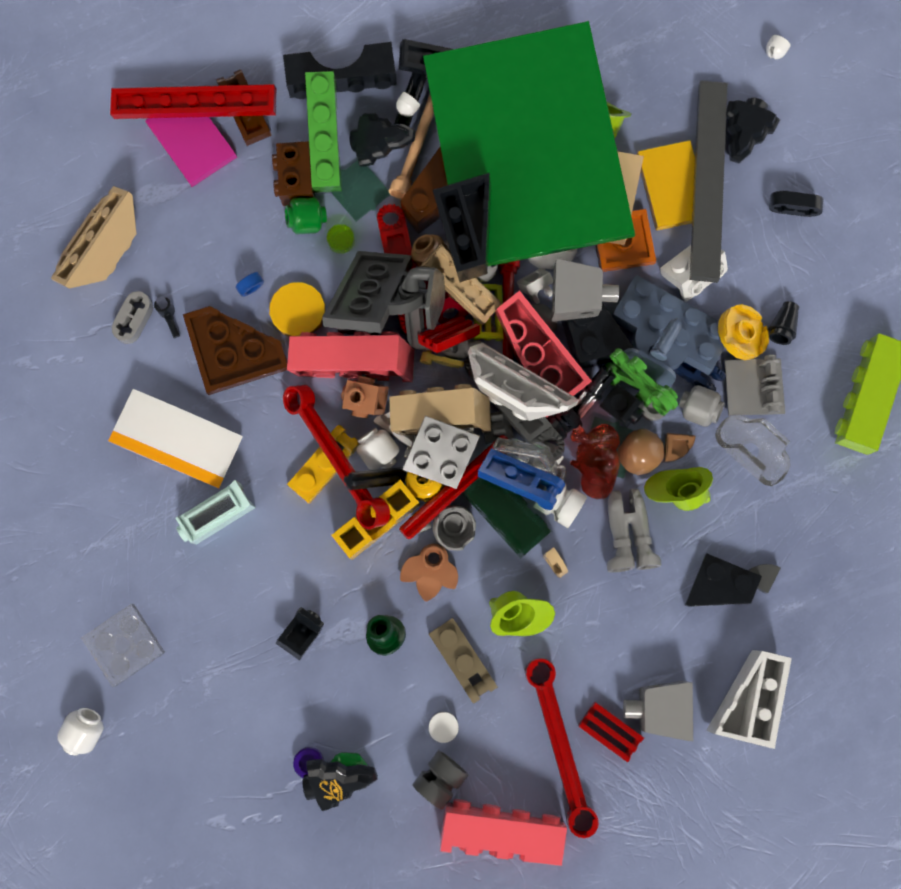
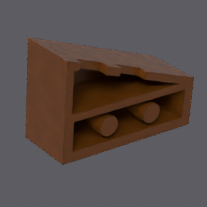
(419, 201)

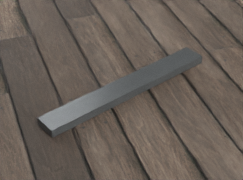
(708, 182)

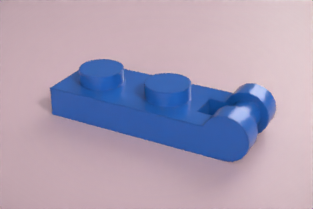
(521, 478)

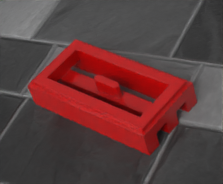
(448, 334)
(631, 746)

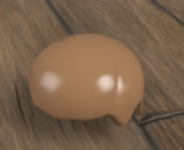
(641, 452)

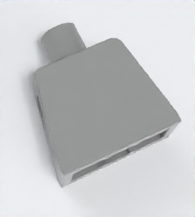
(579, 291)
(664, 709)

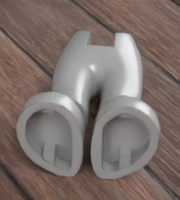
(619, 523)

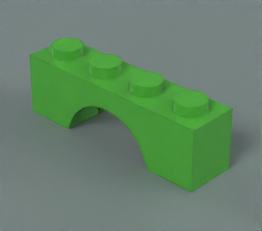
(323, 131)

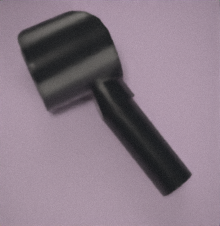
(167, 313)

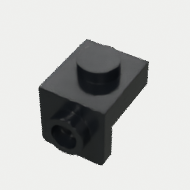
(300, 633)

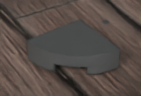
(768, 573)

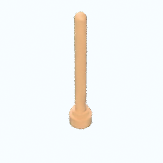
(402, 183)

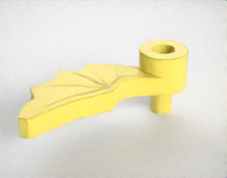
(427, 358)

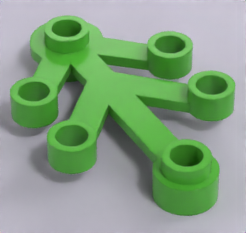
(662, 397)

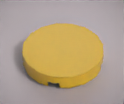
(297, 309)
(743, 332)

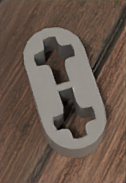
(127, 315)

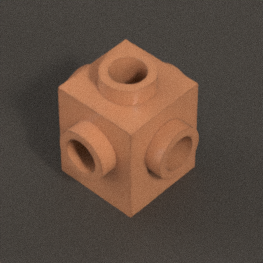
(364, 397)

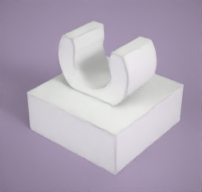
(535, 282)

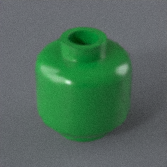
(305, 215)

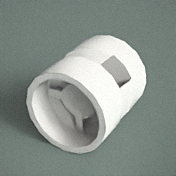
(566, 507)

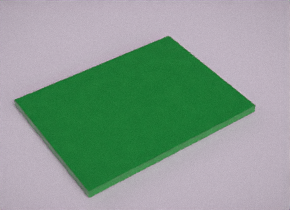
(543, 130)

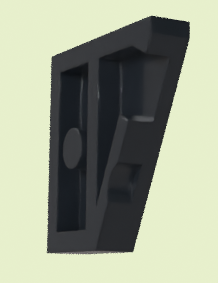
(722, 584)

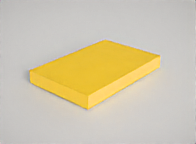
(669, 183)

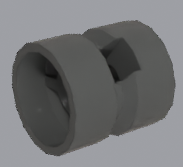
(440, 779)

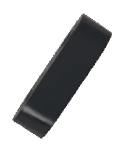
(796, 203)

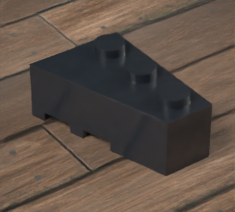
(466, 223)
(594, 338)

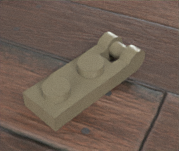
(462, 659)

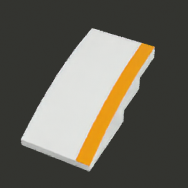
(175, 438)

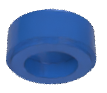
(249, 284)

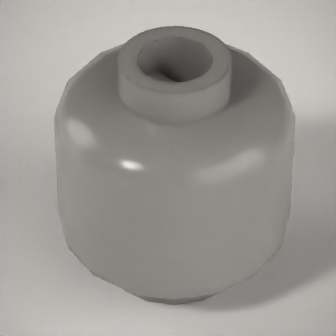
(701, 406)

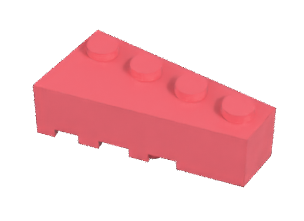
(538, 346)
(351, 356)
(503, 833)

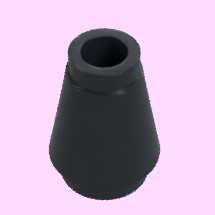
(784, 325)

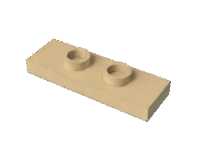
(470, 293)

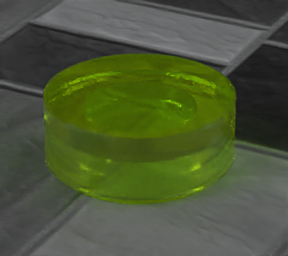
(340, 238)

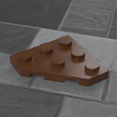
(231, 351)

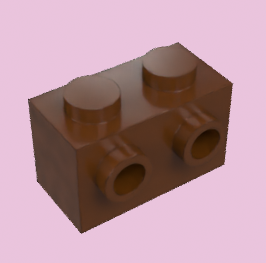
(293, 171)

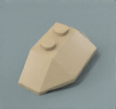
(98, 241)

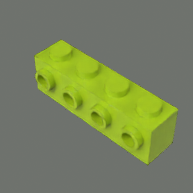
(871, 395)

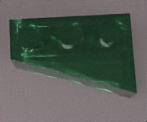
(507, 515)

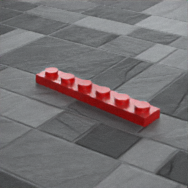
(193, 101)

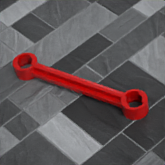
(335, 455)
(561, 749)

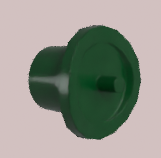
(385, 634)

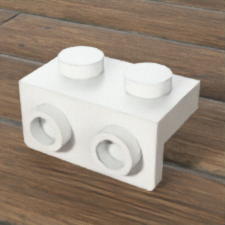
(678, 273)

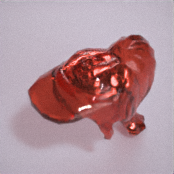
(596, 444)

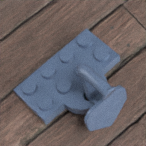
(667, 329)

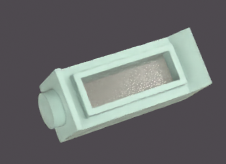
(214, 514)

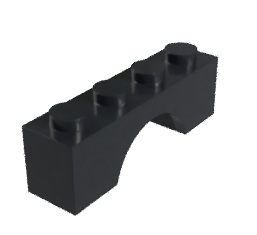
(371, 70)

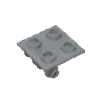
(754, 386)
(440, 452)

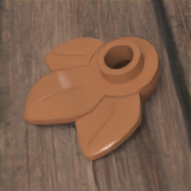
(430, 576)

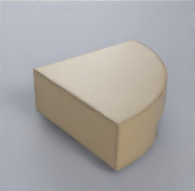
(555, 562)

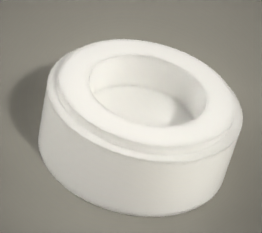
(443, 727)

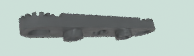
(531, 431)

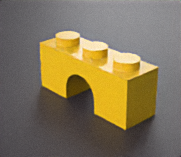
(356, 539)

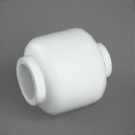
(377, 449)
(80, 731)

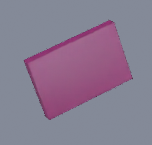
(192, 145)

